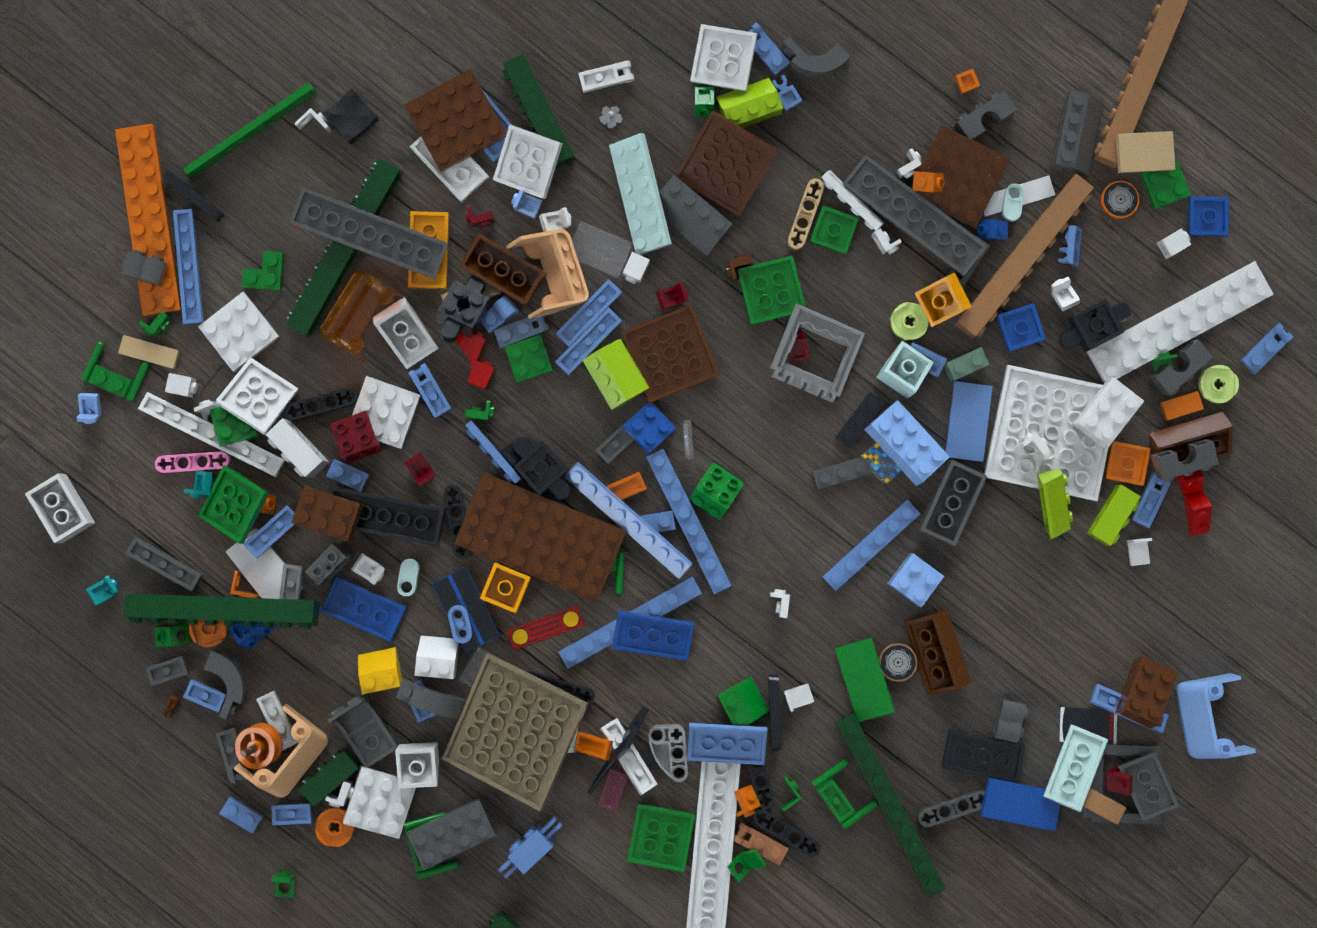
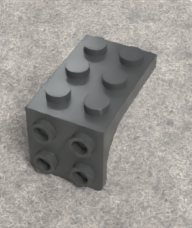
(364, 730)

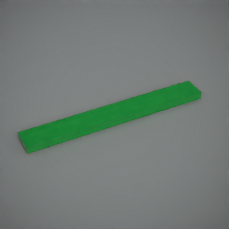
(250, 130)

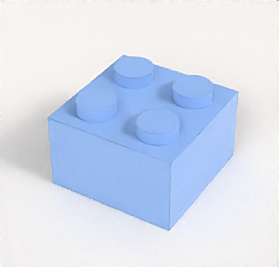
(915, 580)

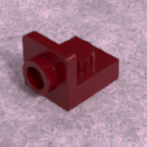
(800, 348)

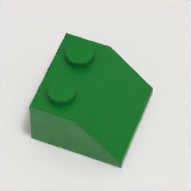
(743, 702)

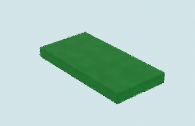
(864, 679)

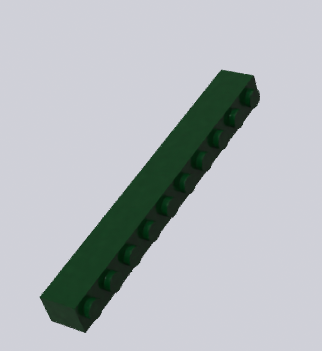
(338, 256)
(221, 610)
(890, 805)

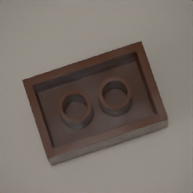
(327, 513)
(1146, 692)

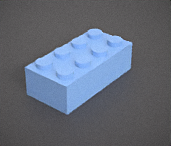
(907, 443)

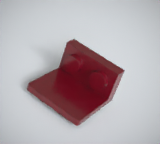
(355, 437)

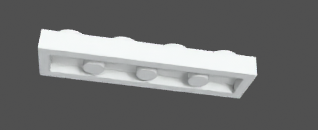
(858, 207)
(631, 760)

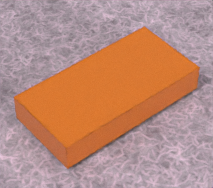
(1181, 405)
(628, 486)
(593, 745)

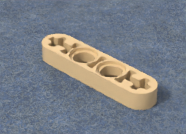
(803, 213)

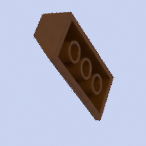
(503, 269)
(1176, 438)
(938, 652)

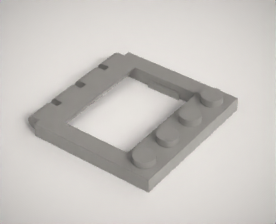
(826, 328)

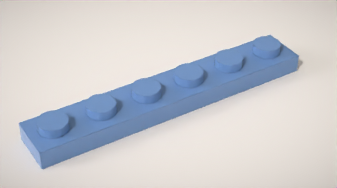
(188, 266)
(871, 545)

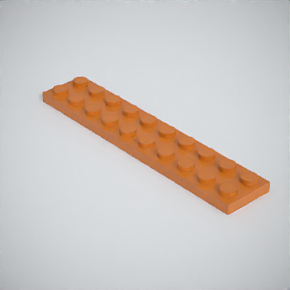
(148, 214)

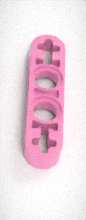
(193, 462)

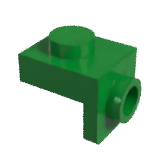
(159, 325)

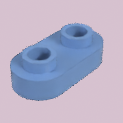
(459, 624)

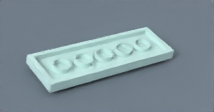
(640, 194)

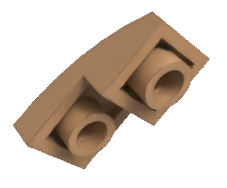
(1104, 806)

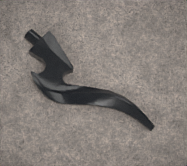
(628, 739)

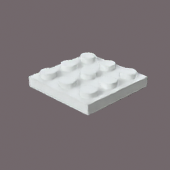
(723, 57)
(527, 161)
(238, 331)
(257, 396)
(389, 410)
(378, 803)

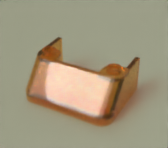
(355, 310)

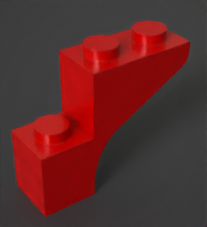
(473, 347)
(1196, 503)

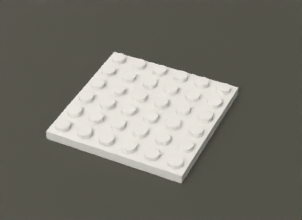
(1049, 407)

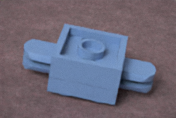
(531, 848)

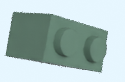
(966, 364)

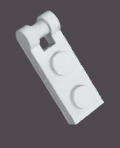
(605, 76)

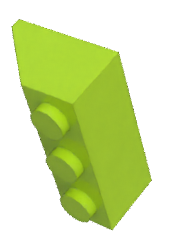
(753, 106)
(615, 374)
(1054, 502)

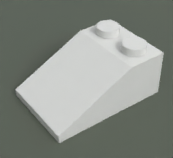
(405, 332)

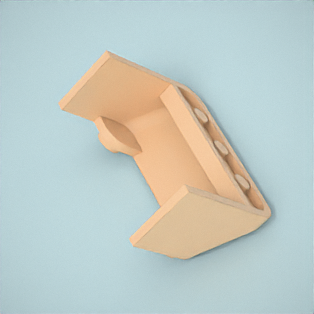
(562, 269)
(311, 744)

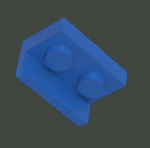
(249, 636)

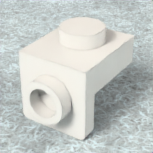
(908, 170)
(555, 220)
(1064, 294)
(1039, 444)
(368, 569)
(345, 793)

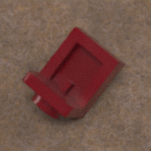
(482, 220)
(672, 296)
(420, 469)
(1119, 781)

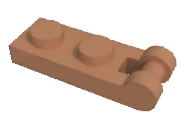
(762, 843)

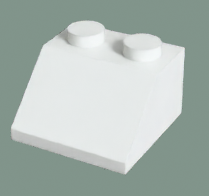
(437, 657)
(417, 765)

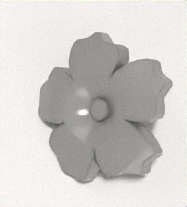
(610, 116)

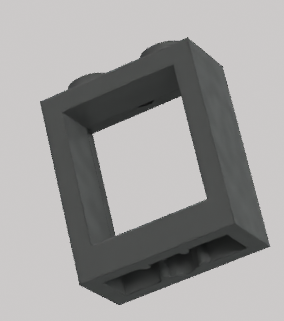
(323, 569)

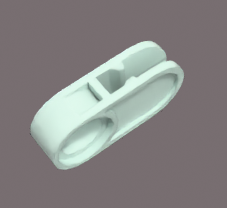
(1012, 206)
(408, 572)

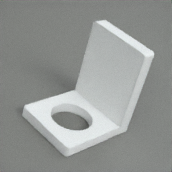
(308, 116)
(204, 408)
(1138, 551)
(798, 696)

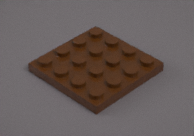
(455, 120)
(726, 163)
(969, 175)
(671, 353)

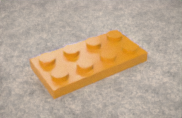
(437, 226)

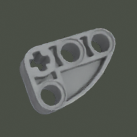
(663, 749)

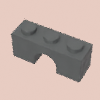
(999, 107)
(1194, 358)
(1201, 457)

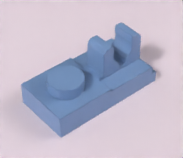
(1073, 240)

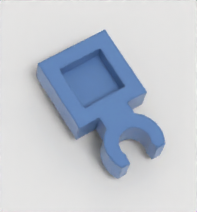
(787, 95)

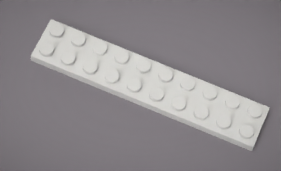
(1180, 322)
(713, 845)

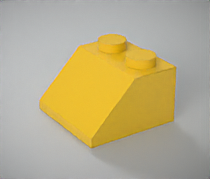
(379, 670)

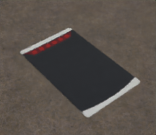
(1090, 719)

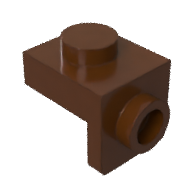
(739, 262)

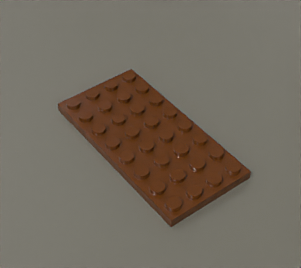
(540, 537)

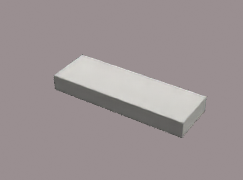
(277, 717)

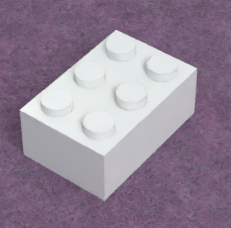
(1108, 412)
(296, 449)
(60, 508)

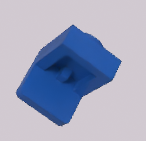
(993, 230)

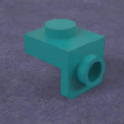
(202, 484)
(103, 590)

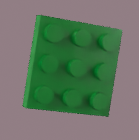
(770, 289)
(233, 504)
(661, 837)

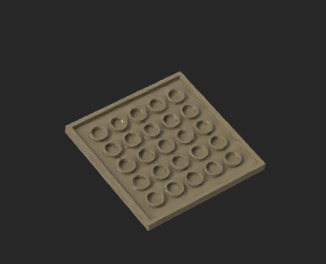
(514, 731)

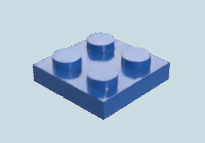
(1208, 216)
(1021, 327)
(649, 427)

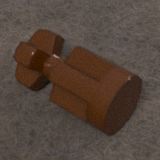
(171, 704)

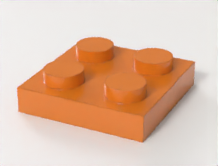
(1127, 463)

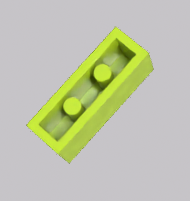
(1114, 515)

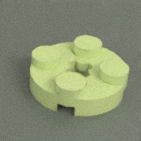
(898, 320)
(1225, 376)

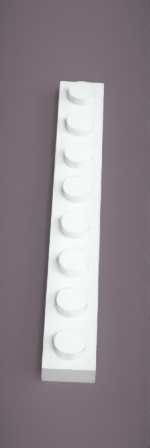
(206, 432)

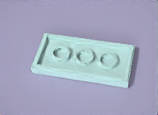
(1075, 768)

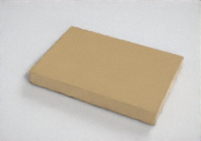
(1145, 152)

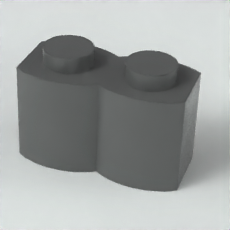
(144, 268)
(1009, 720)

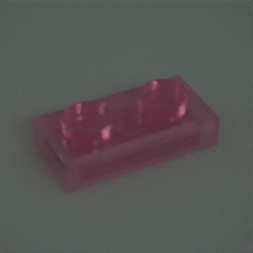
(613, 790)

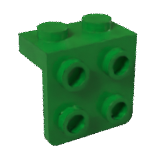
(716, 491)

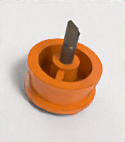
(258, 746)

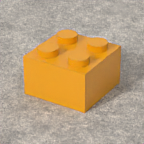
(943, 299)
(505, 587)

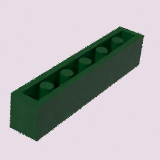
(535, 105)

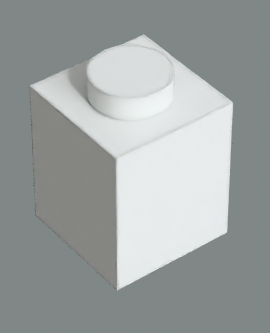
(1174, 243)
(635, 268)
(181, 385)

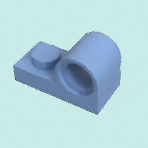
(500, 313)

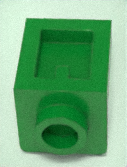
(704, 101)
(477, 414)

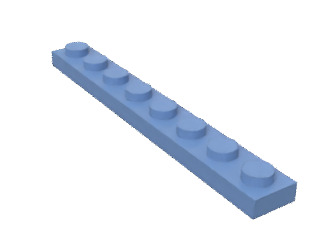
(628, 520)
(688, 521)
(604, 636)

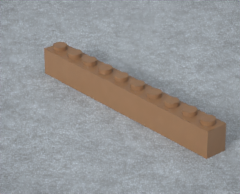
(1141, 78)
(1021, 259)

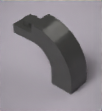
(815, 65)
(233, 677)
(431, 701)

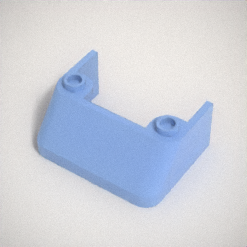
(1198, 721)

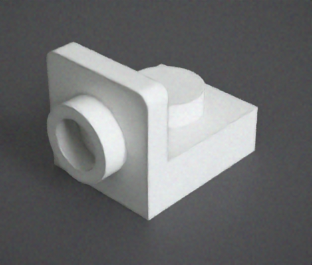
(882, 240)
(783, 604)

